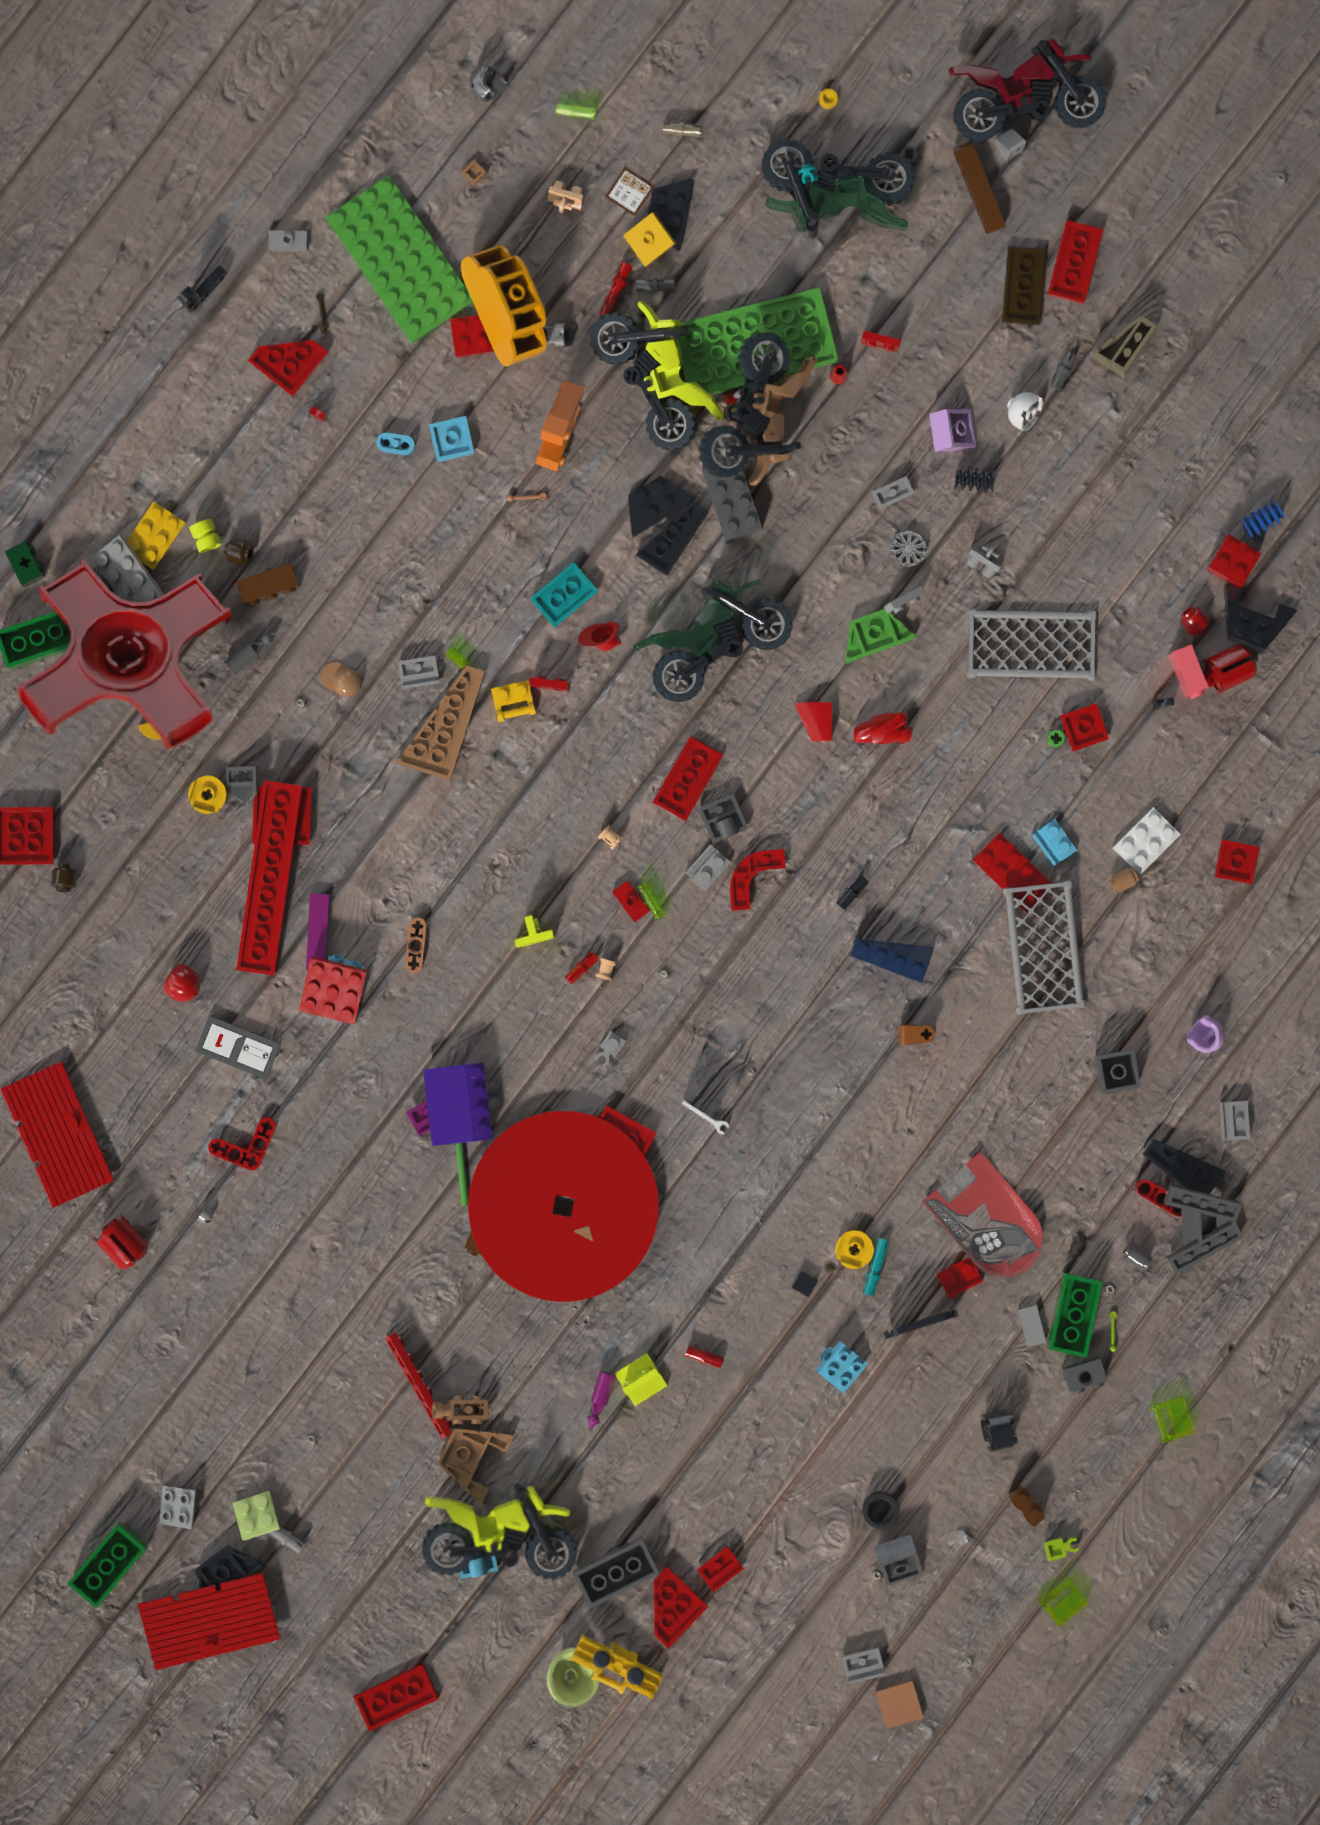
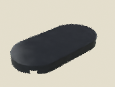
(921, 1324)

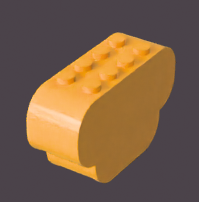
(506, 304)

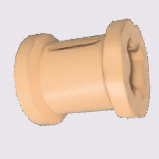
(610, 837)
(605, 969)

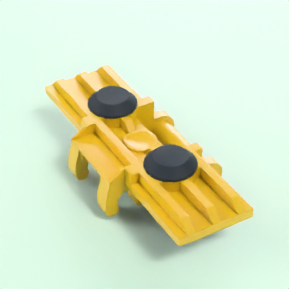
(619, 1660)

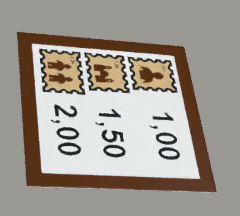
(629, 191)

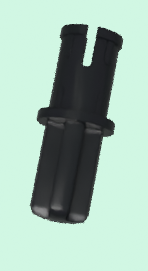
(852, 892)

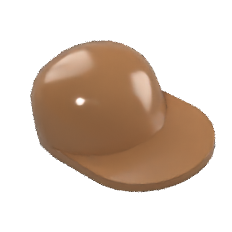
(341, 679)

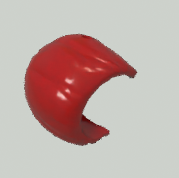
(182, 983)

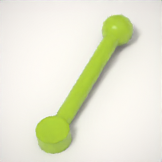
(1113, 1315)

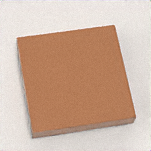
(899, 1704)

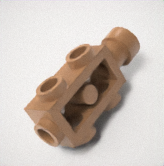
(465, 1409)

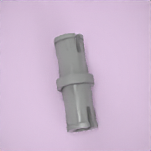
(288, 1539)

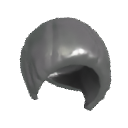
(486, 83)

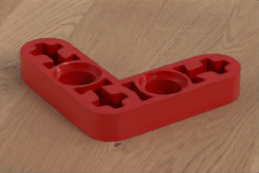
(252, 1150)

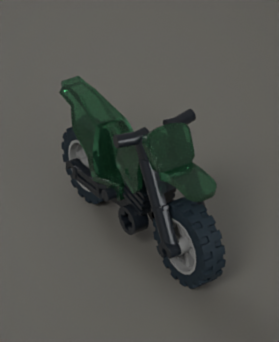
(837, 186)
(711, 642)

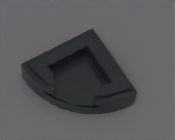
(1167, 702)

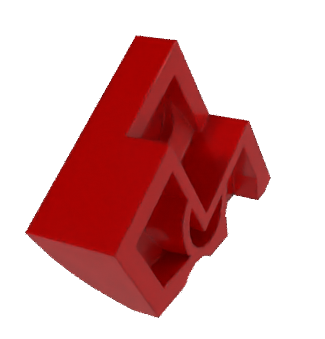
(816, 719)

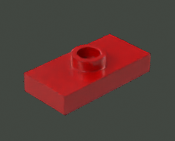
(630, 901)

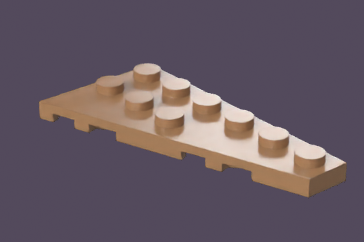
(442, 735)

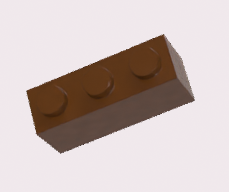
(268, 585)

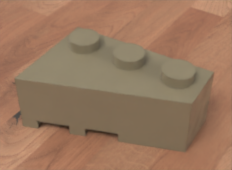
(1126, 347)

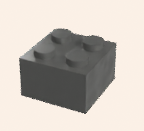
(1117, 1071)

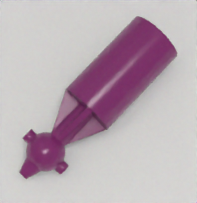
(600, 1396)

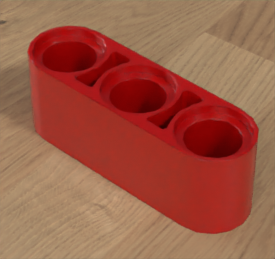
(1151, 1196)

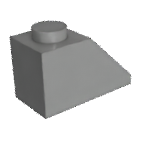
(1009, 143)

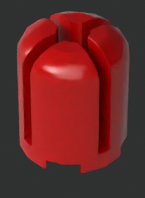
(1234, 677)
(122, 1243)

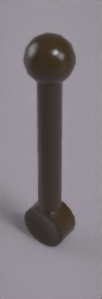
(320, 298)

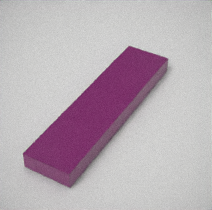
(317, 926)

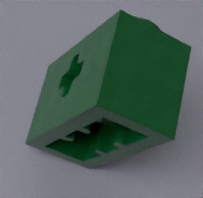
(16, 557)

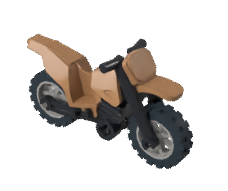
(756, 411)

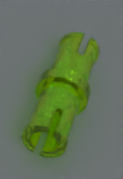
(575, 111)
(651, 900)

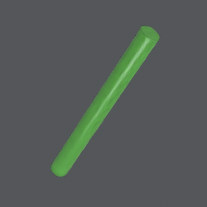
(462, 1174)

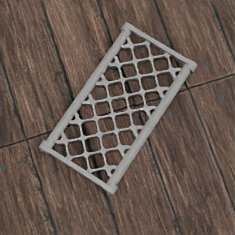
(1090, 615)
(1080, 1002)

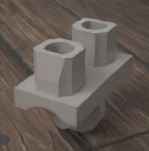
(991, 565)

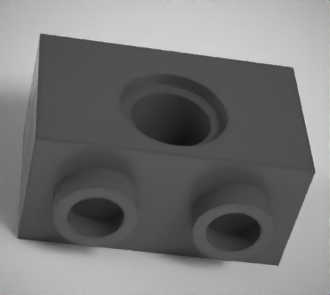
(1073, 1372)

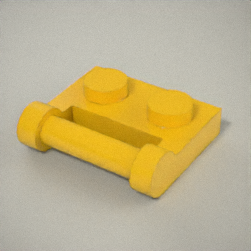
(510, 695)

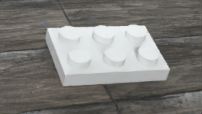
(1146, 841)

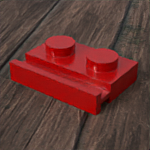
(876, 340)
(541, 682)
(959, 1277)
(720, 1568)

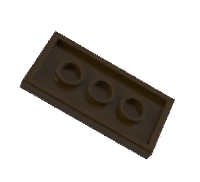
(1023, 285)

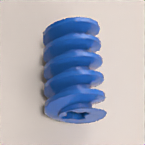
(1262, 519)

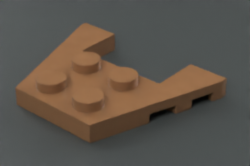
(464, 1454)

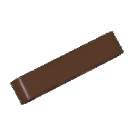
(979, 187)

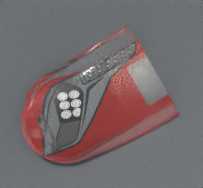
(987, 1219)

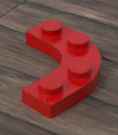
(746, 870)

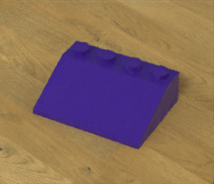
(457, 1104)

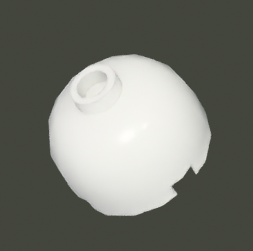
(1023, 409)

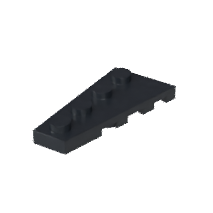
(1184, 1168)

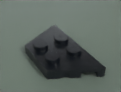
(671, 207)
(654, 503)
(226, 1566)

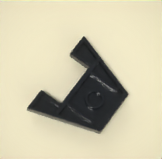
(1250, 627)

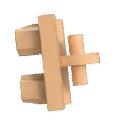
(565, 199)

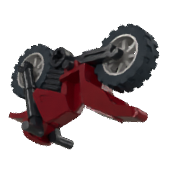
(1027, 91)

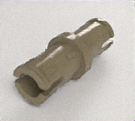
(681, 129)

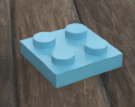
(451, 439)

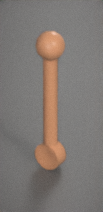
(542, 496)

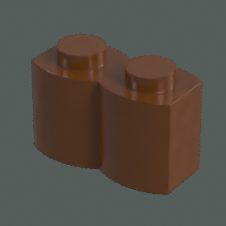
(1023, 1501)

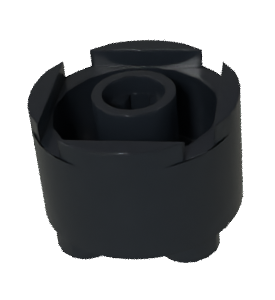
(998, 1430)

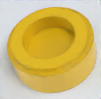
(828, 98)

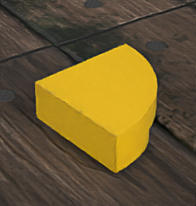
(147, 730)

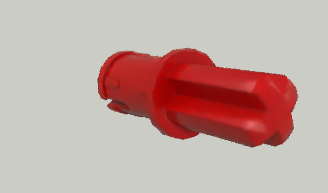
(581, 967)
(704, 1357)

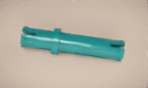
(876, 1266)

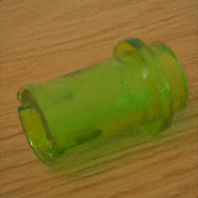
(457, 658)

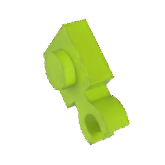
(1057, 1549)

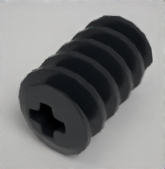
(974, 479)

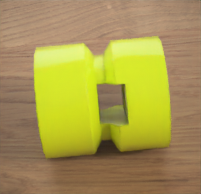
(205, 535)

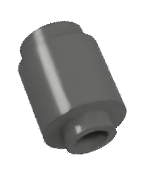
(1137, 1256)

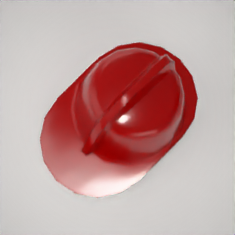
(603, 636)

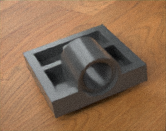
(723, 818)

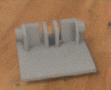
(178, 1507)

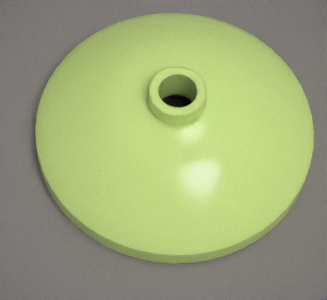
(577, 1687)

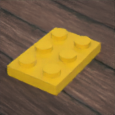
(155, 535)

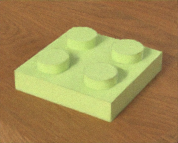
(256, 1515)

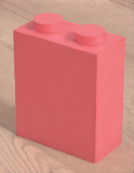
(1188, 672)

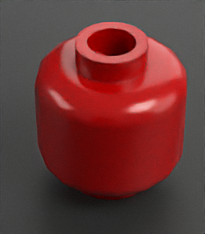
(1194, 621)

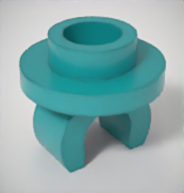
(808, 170)

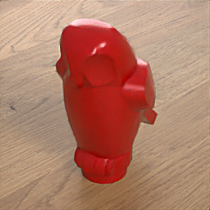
(884, 729)

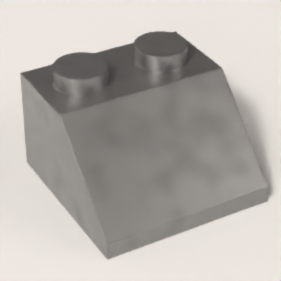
(898, 1560)

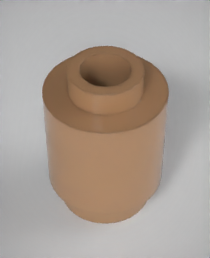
(1123, 880)

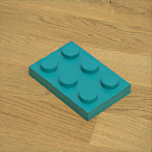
(564, 595)

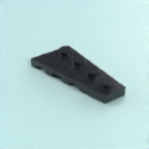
(671, 542)

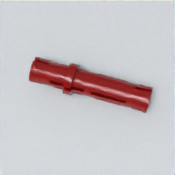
(618, 284)

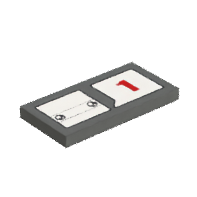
(238, 1047)

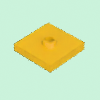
(649, 239)

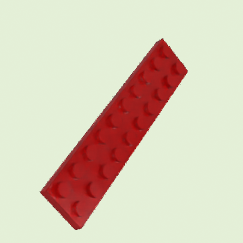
(269, 877)

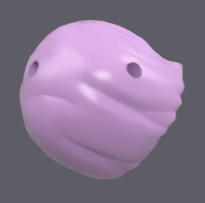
(1206, 1035)

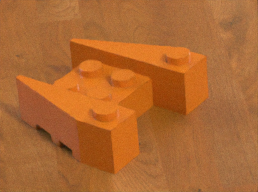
(559, 426)

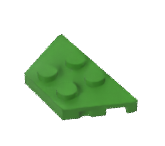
(874, 634)

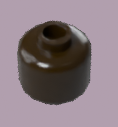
(238, 551)
(63, 878)

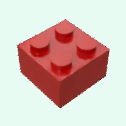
(1233, 561)

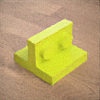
(534, 937)
(640, 1379)

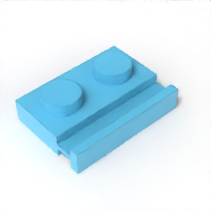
(1054, 842)

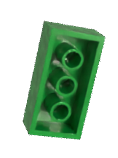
(34, 640)
(1074, 1314)
(108, 1564)

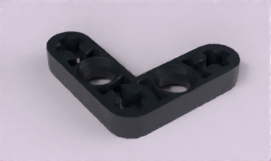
(192, 299)

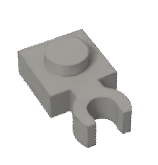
(612, 1045)

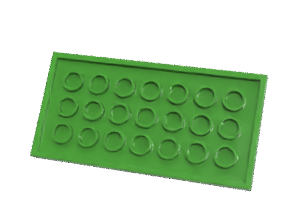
(400, 259)
(716, 340)

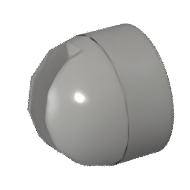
(205, 1215)

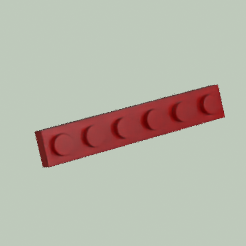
(415, 1378)

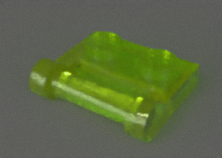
(1178, 1418)
(1067, 1606)

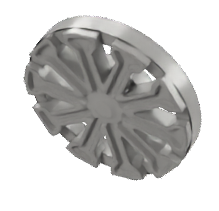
(908, 549)

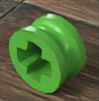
(1060, 735)

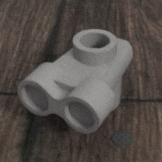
(555, 334)

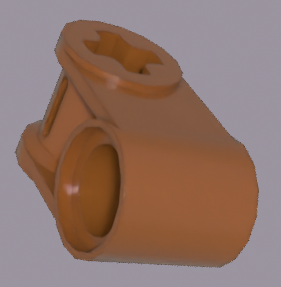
(912, 1034)

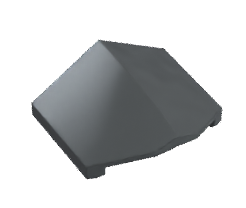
(242, 782)

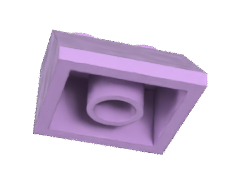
(952, 430)

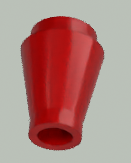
(836, 378)

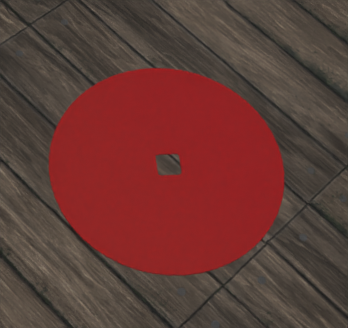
(516, 1195)

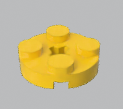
(201, 785)
(863, 1243)

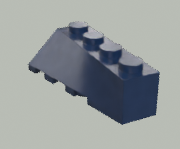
(898, 958)

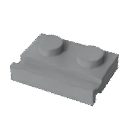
(418, 672)
(708, 867)
(1234, 1120)
(863, 1665)

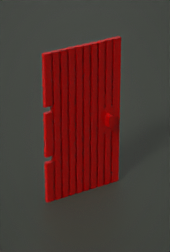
(57, 1134)
(209, 1621)

